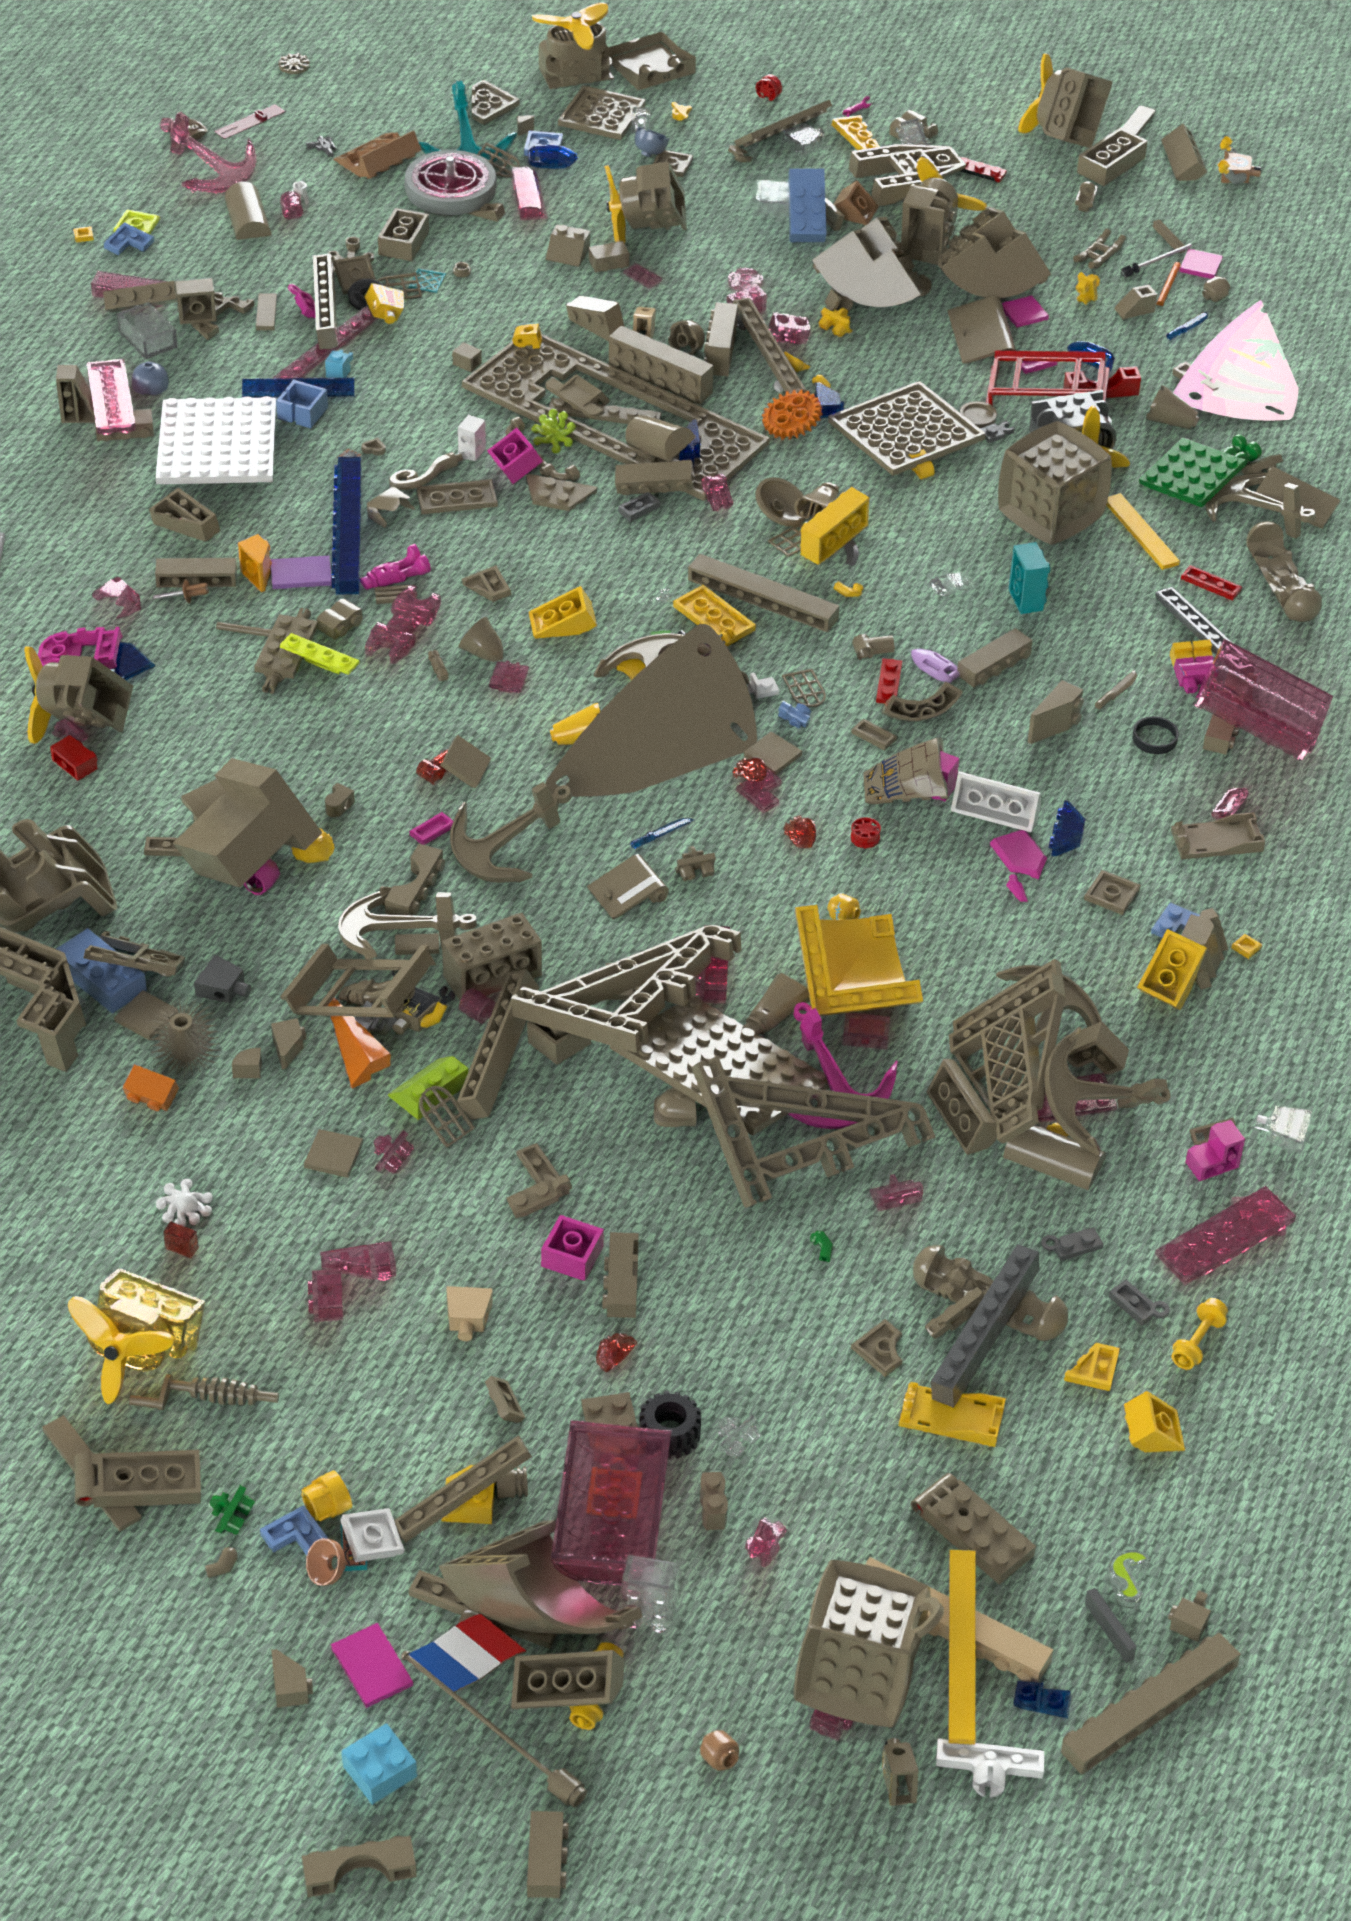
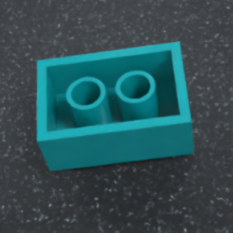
(1029, 578)

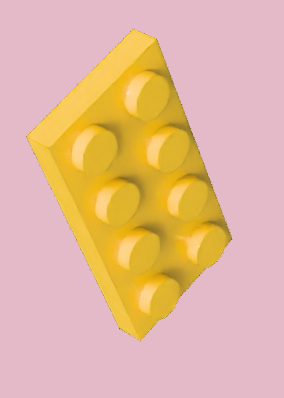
(706, 607)

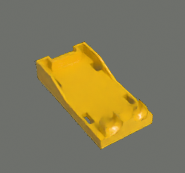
(972, 1419)

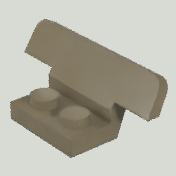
(579, 394)

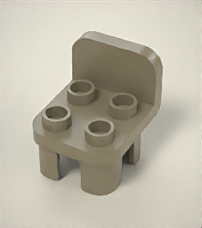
(50, 876)

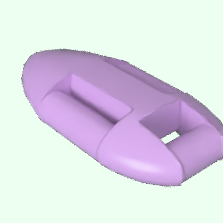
(935, 665)

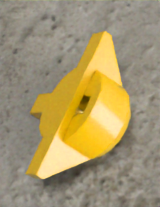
(680, 112)
(796, 363)

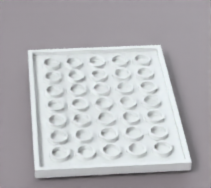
(216, 440)

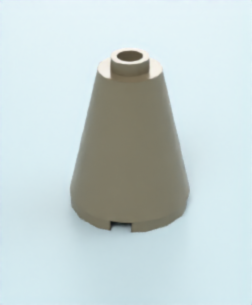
(1172, 410)

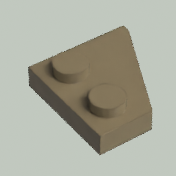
(488, 584)

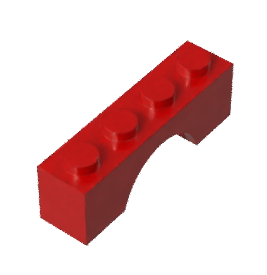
(1122, 384)

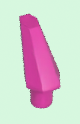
(1016, 888)

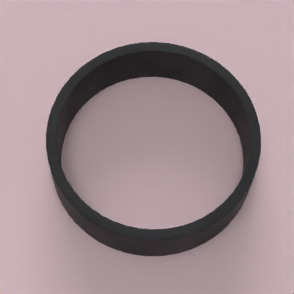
(1158, 721)

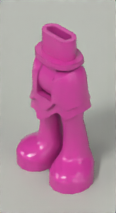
(396, 572)

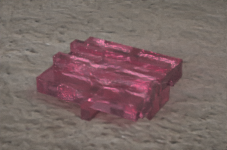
(506, 669)

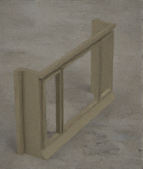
(323, 964)

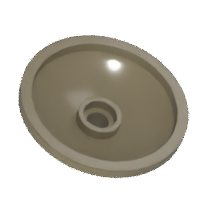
(777, 501)

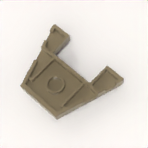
(208, 329)

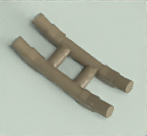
(1098, 260)

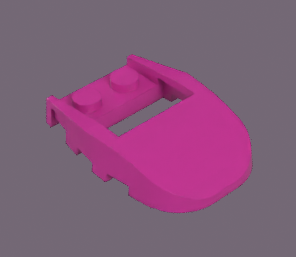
(72, 644)

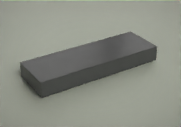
(1110, 1625)

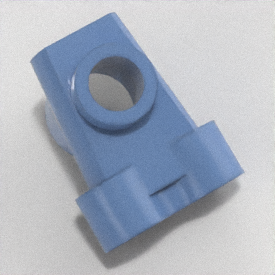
(797, 716)

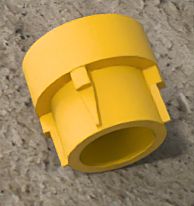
(326, 1497)

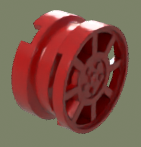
(769, 86)
(864, 833)

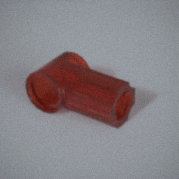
(431, 769)

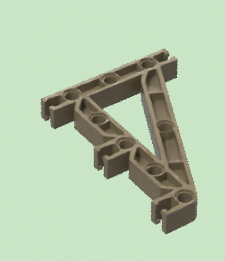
(663, 971)
(882, 1114)

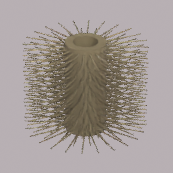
(184, 1037)

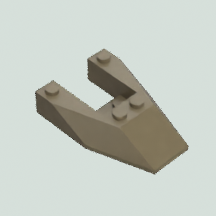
(903, 160)

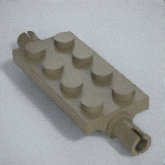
(278, 662)

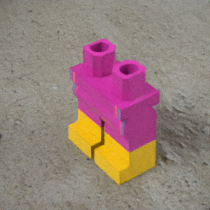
(1191, 663)

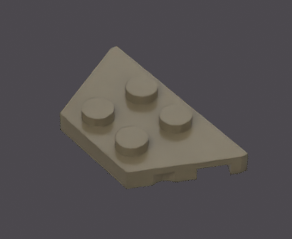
(557, 493)

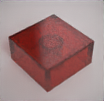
(180, 1239)

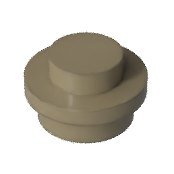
(461, 269)

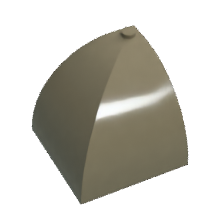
(522, 1590)

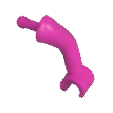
(850, 110)

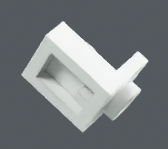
(762, 687)

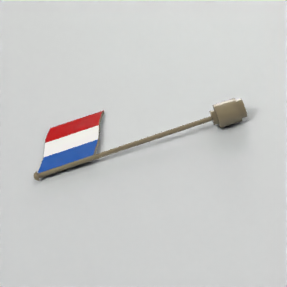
(467, 1656)

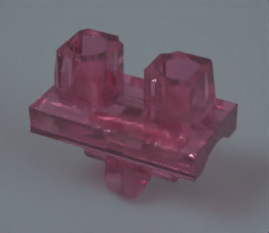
(400, 1146)
(765, 1540)

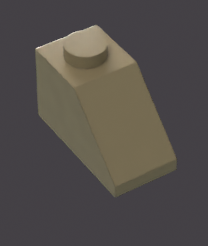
(288, 1040)
(290, 1681)

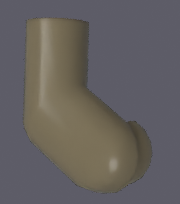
(224, 1564)

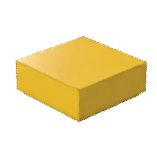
(83, 234)
(1246, 946)

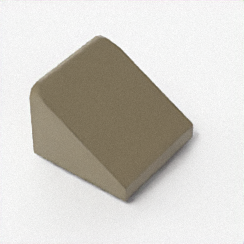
(525, 124)

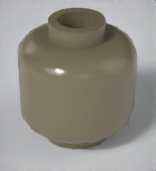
(1216, 289)

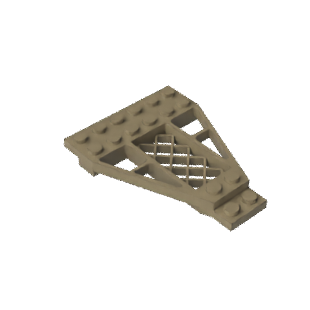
(994, 1019)

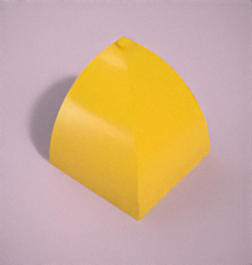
(852, 963)

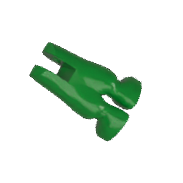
(1241, 449)

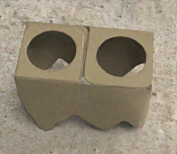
(388, 501)

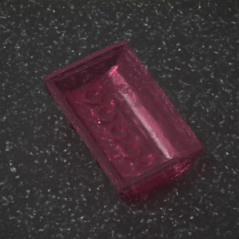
(1263, 700)
(609, 1500)

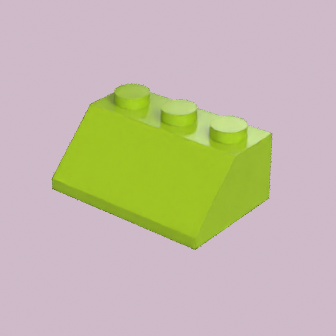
(443, 1072)

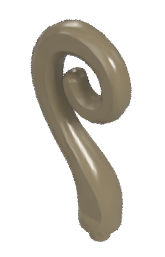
(412, 481)

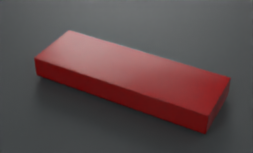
(1211, 582)

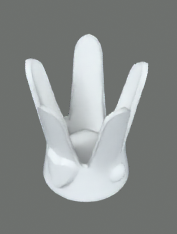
(300, 187)

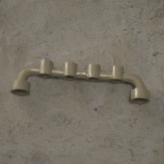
(546, 469)

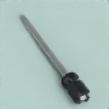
(1128, 270)

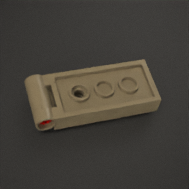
(137, 1478)
(974, 1527)

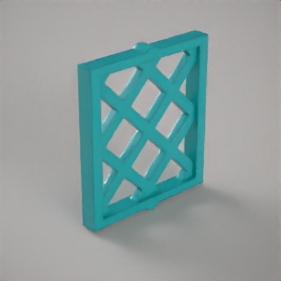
(430, 272)

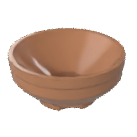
(320, 1562)

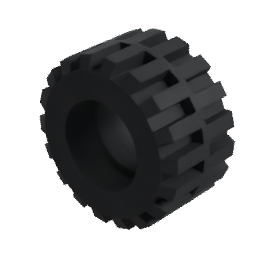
(678, 1409)

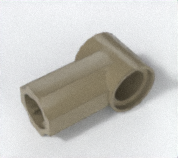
(867, 646)

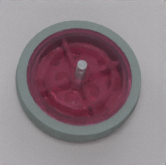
(450, 182)

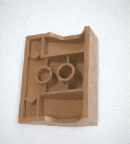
(380, 154)

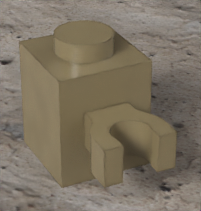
(1190, 1617)

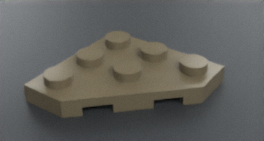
(490, 102)

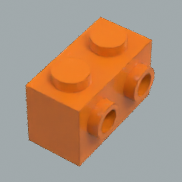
(150, 1088)

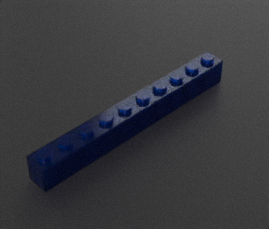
(348, 526)

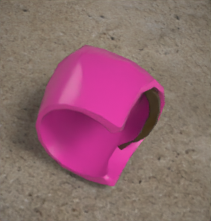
(263, 878)

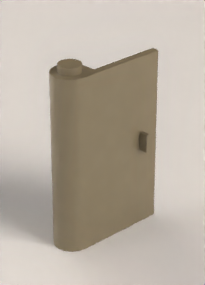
(981, 329)

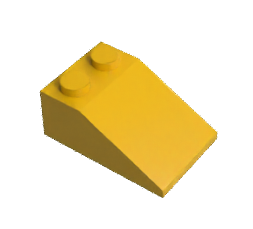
(563, 616)
(1172, 969)

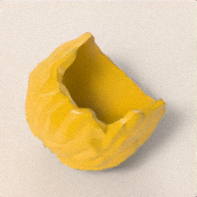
(318, 851)

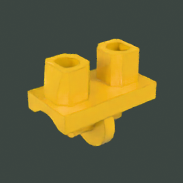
(1087, 287)
(838, 319)

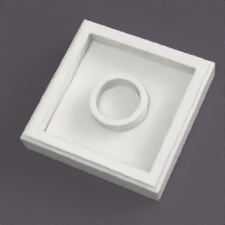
(372, 1535)

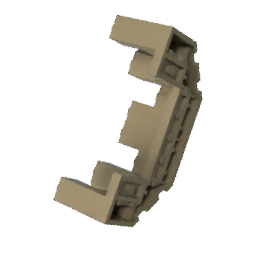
(55, 1007)

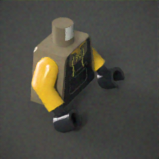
(422, 1010)

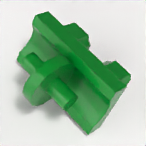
(239, 1502)

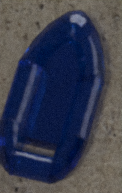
(551, 156)
(1085, 346)

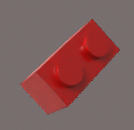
(74, 757)

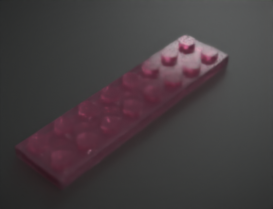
(111, 397)

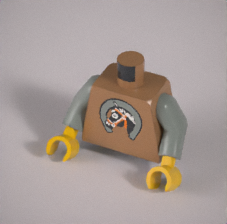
(1235, 166)

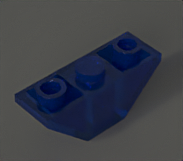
(1068, 830)

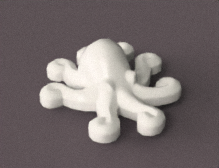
(184, 1203)

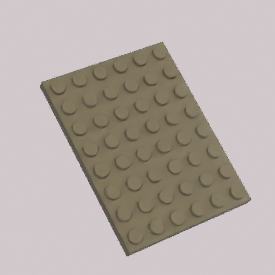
(700, 1032)

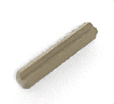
(1168, 235)

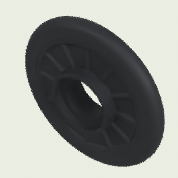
(356, 292)

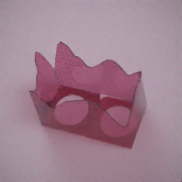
(126, 596)

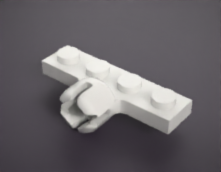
(990, 1763)

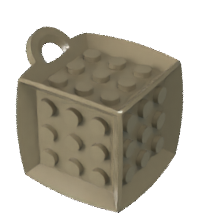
(1054, 482)
(863, 1642)

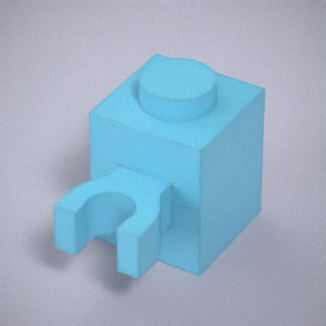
(338, 364)

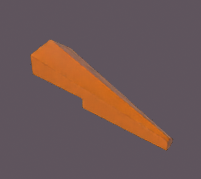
(359, 1049)

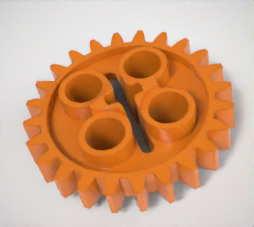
(792, 414)

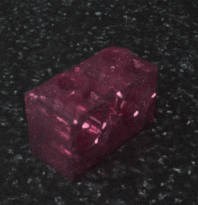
(789, 328)

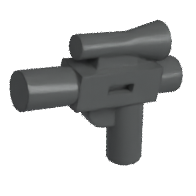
(323, 145)

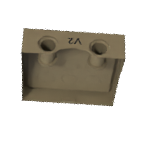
(652, 63)

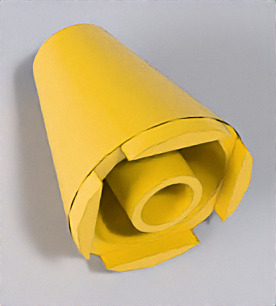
(570, 728)

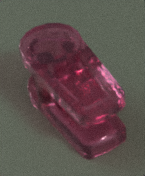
(717, 492)

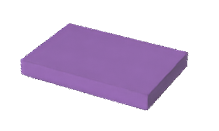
(301, 572)

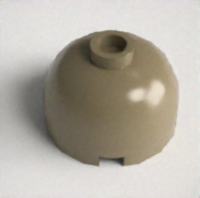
(687, 333)

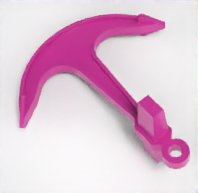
(812, 1039)

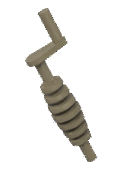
(214, 1389)

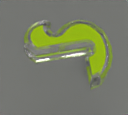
(1121, 1580)

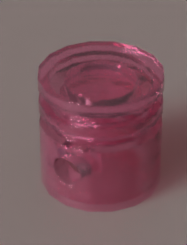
(291, 205)
(476, 1005)

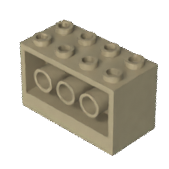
(489, 953)

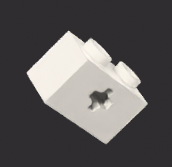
(471, 438)

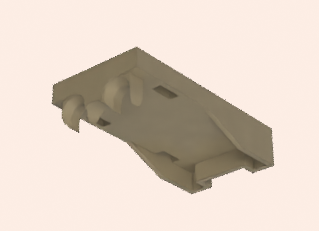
(1221, 837)

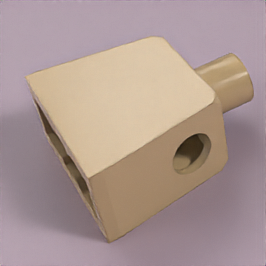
(644, 320)
(468, 1310)

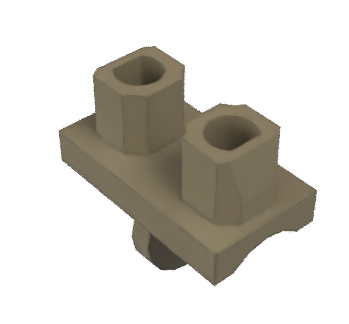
(1086, 196)
(695, 860)

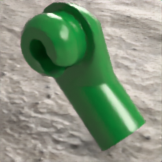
(819, 1237)

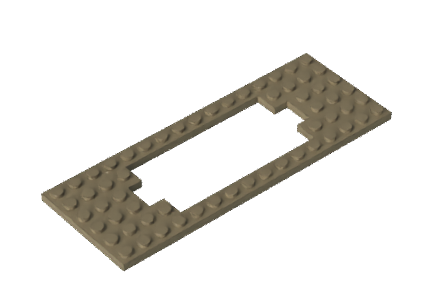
(514, 380)

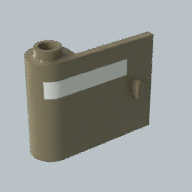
(628, 886)

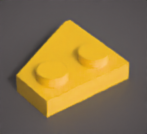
(1095, 1367)

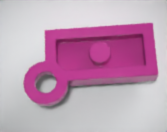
(303, 300)

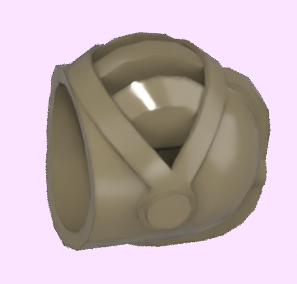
(674, 1109)

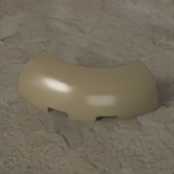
(925, 709)

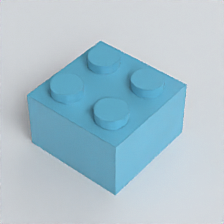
(379, 1763)

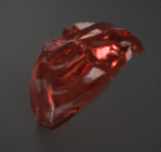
(751, 769)
(801, 831)
(614, 1350)

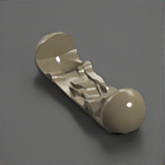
(1295, 596)
(956, 1277)

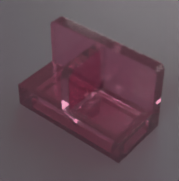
(897, 1193)

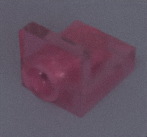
(67, 725)

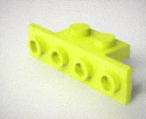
(320, 655)

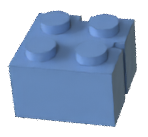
(302, 404)

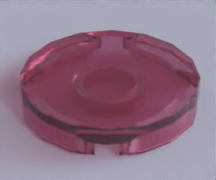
(738, 282)

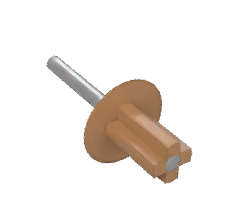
(188, 591)

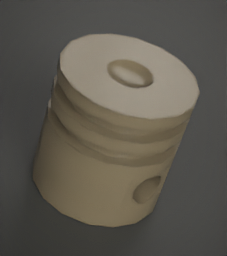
(513, 1484)

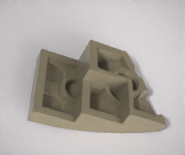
(202, 798)

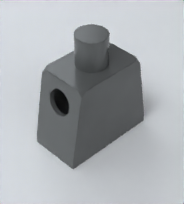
(221, 981)

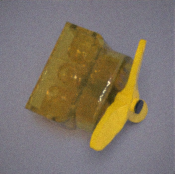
(136, 1326)

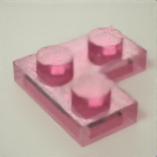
(758, 792)

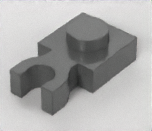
(996, 432)

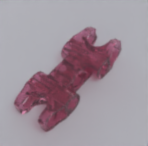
(407, 616)

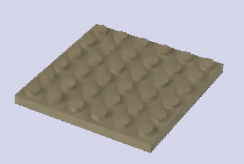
(903, 425)

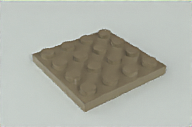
(600, 112)

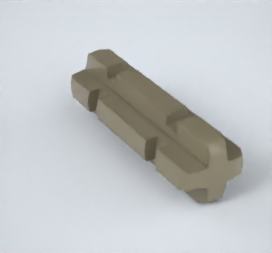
(438, 665)

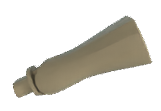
(816, 500)
(776, 1004)

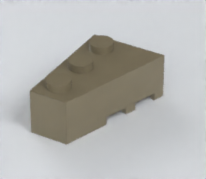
(596, 315)
(73, 395)
(185, 515)
(622, 1275)

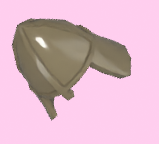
(482, 641)

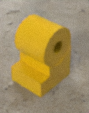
(527, 335)
(924, 469)

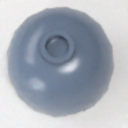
(650, 142)
(149, 378)

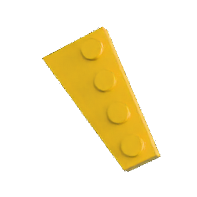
(855, 132)

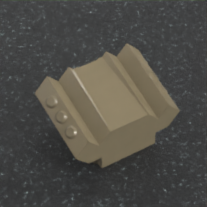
(1209, 933)

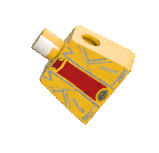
(385, 302)

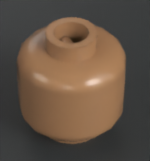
(719, 1750)

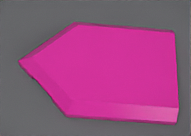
(1020, 853)

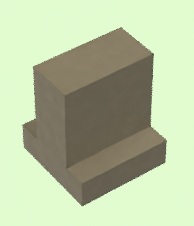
(246, 824)

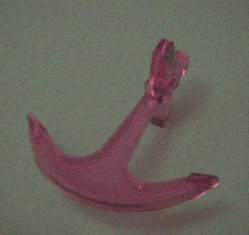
(228, 171)

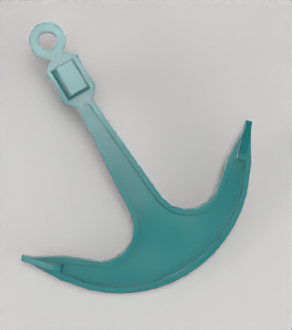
(467, 139)

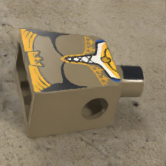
(897, 1761)

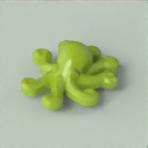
(553, 431)

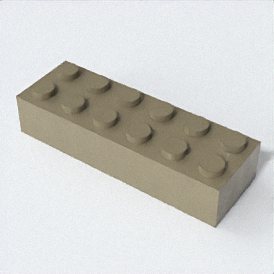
(661, 365)

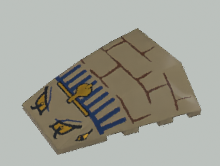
(907, 775)

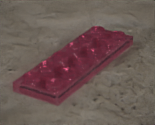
(1225, 1235)

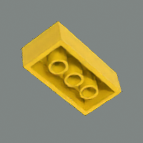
(834, 526)

